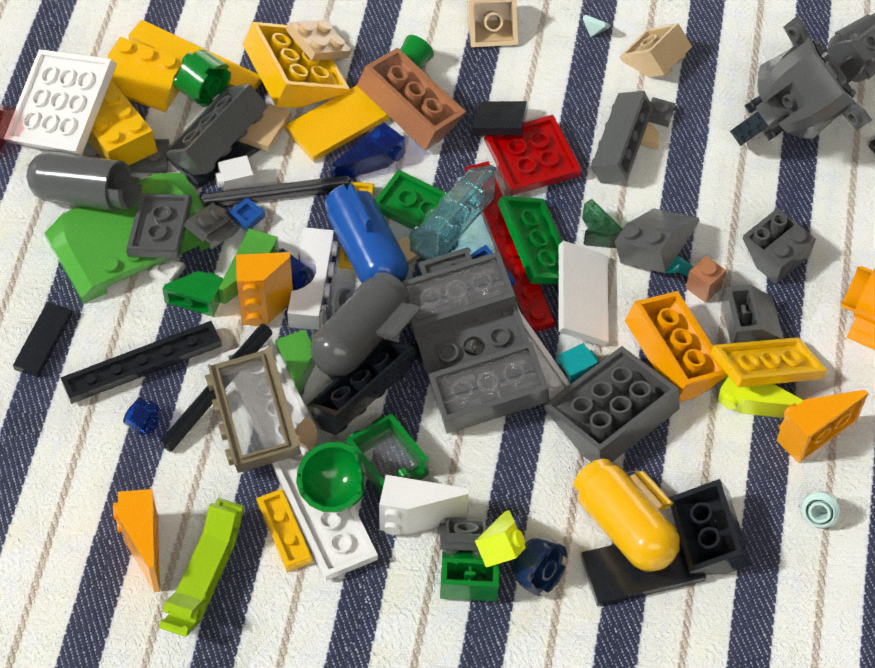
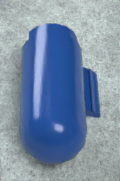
(364, 233)

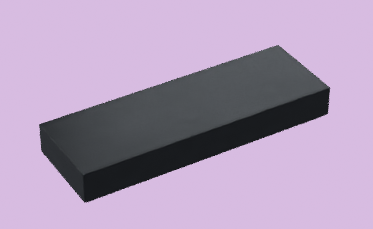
(42, 339)

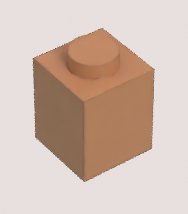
(705, 279)

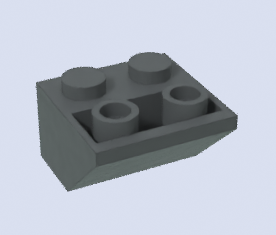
(778, 245)
(750, 315)

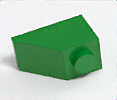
(194, 292)

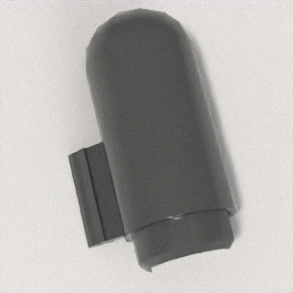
(83, 181)
(361, 323)

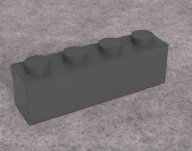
(622, 137)

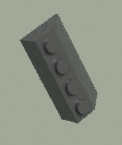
(217, 129)

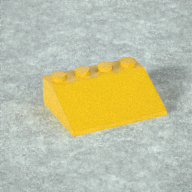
(288, 71)

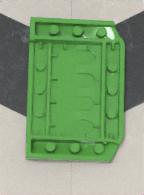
(95, 240)

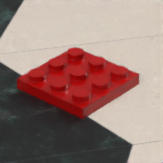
(535, 157)

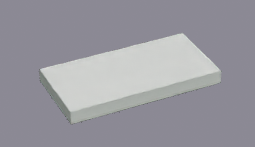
(583, 293)

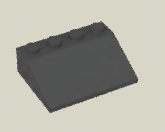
(613, 406)

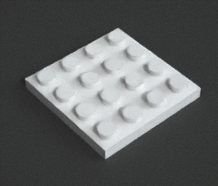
(60, 101)

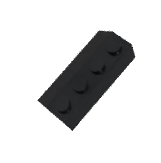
(353, 393)

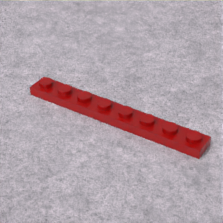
(527, 295)

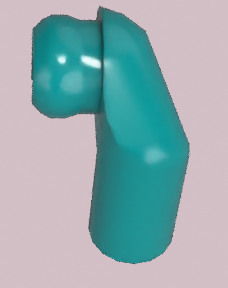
(680, 266)

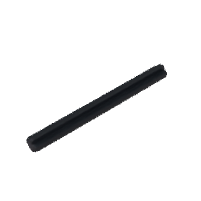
(275, 191)
(204, 400)

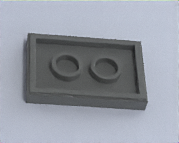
(159, 226)

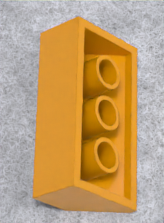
(675, 344)

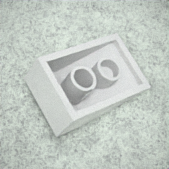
(419, 505)

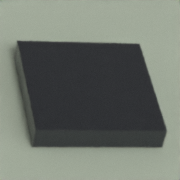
(500, 118)

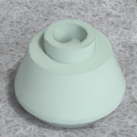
(821, 509)

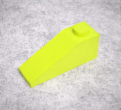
(756, 400)
(501, 541)

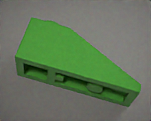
(253, 243)

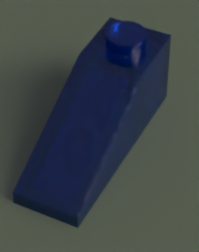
(372, 153)

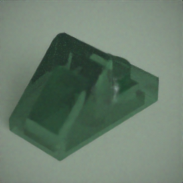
(601, 227)

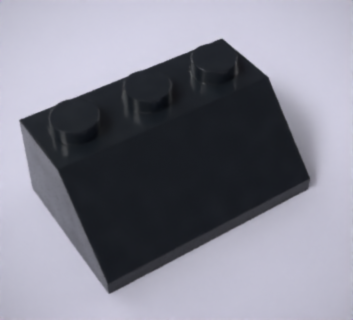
(709, 530)

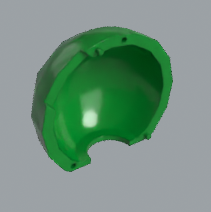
(331, 477)

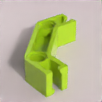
(204, 569)

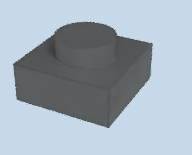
(661, 112)

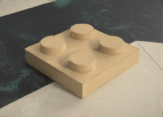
(318, 40)

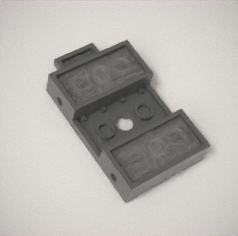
(466, 302)

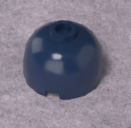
(540, 565)

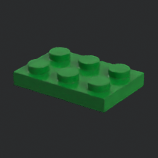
(407, 199)

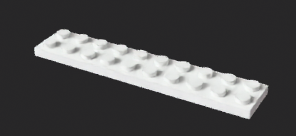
(334, 538)

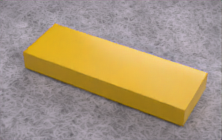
(284, 530)

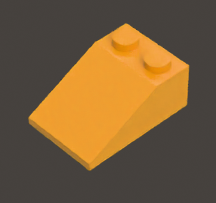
(818, 421)
(138, 521)

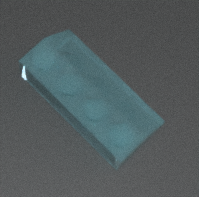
(454, 213)

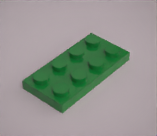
(533, 237)

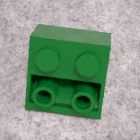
(468, 578)

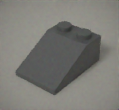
(654, 239)

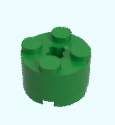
(202, 77)

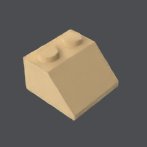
(492, 22)
(657, 50)

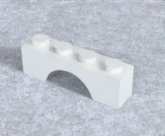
(307, 303)

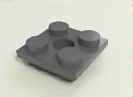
(461, 535)

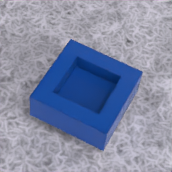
(247, 214)

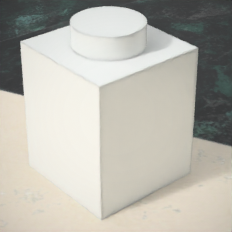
(234, 174)

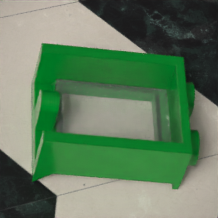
(388, 450)

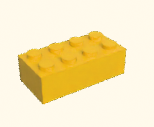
(120, 130)

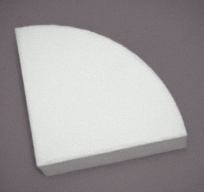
(167, 272)

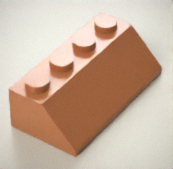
(410, 98)

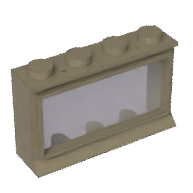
(253, 411)

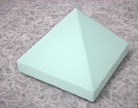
(594, 25)

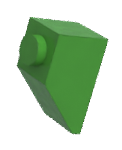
(297, 357)

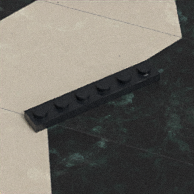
(141, 362)

